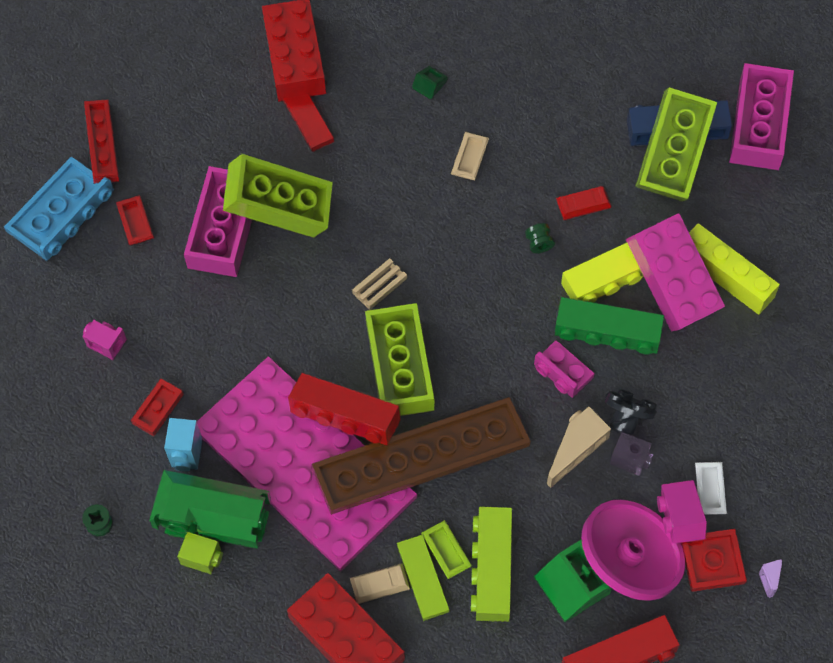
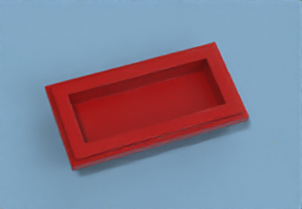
(583, 203)
(134, 220)

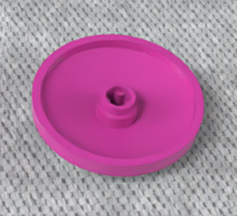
(632, 550)

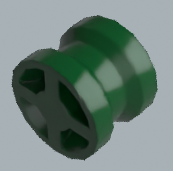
(540, 238)
(99, 526)

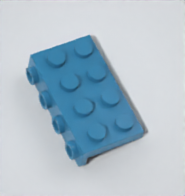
(59, 209)

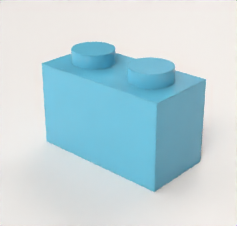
(183, 444)

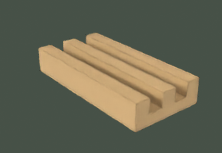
(394, 270)

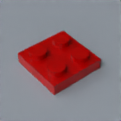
(714, 561)

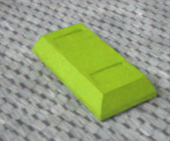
(446, 549)

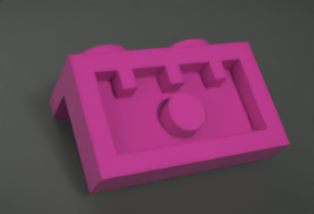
(563, 369)

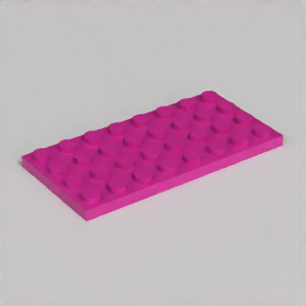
(276, 454)

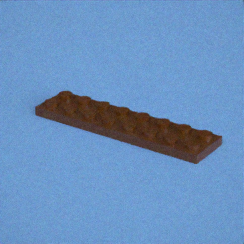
(420, 455)

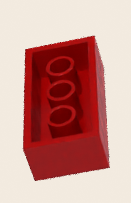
(294, 49)
(341, 626)

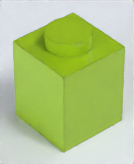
(200, 553)

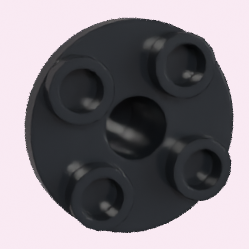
(628, 410)

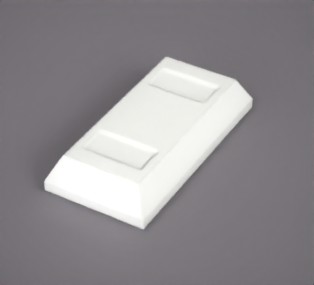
(711, 487)

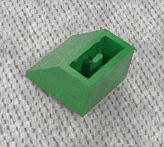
(571, 582)

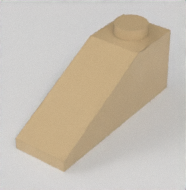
(581, 438)

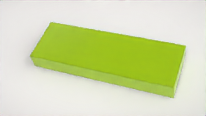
(423, 577)

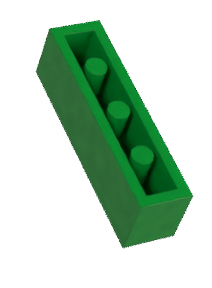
(609, 326)

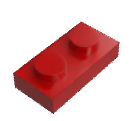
(157, 407)

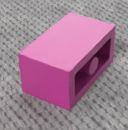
(682, 512)

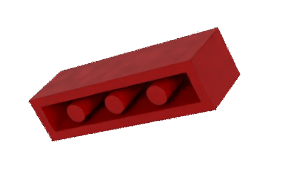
(344, 409)
(638, 645)

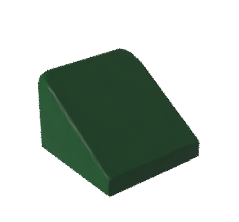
(429, 82)

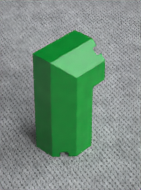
(210, 509)

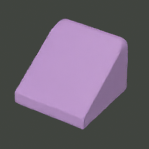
(770, 576)

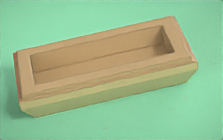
(469, 156)
(379, 583)

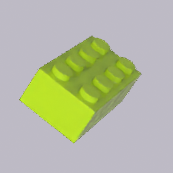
(676, 144)
(277, 196)
(400, 358)

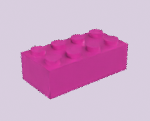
(761, 116)
(216, 235)
(675, 273)

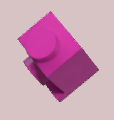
(104, 338)

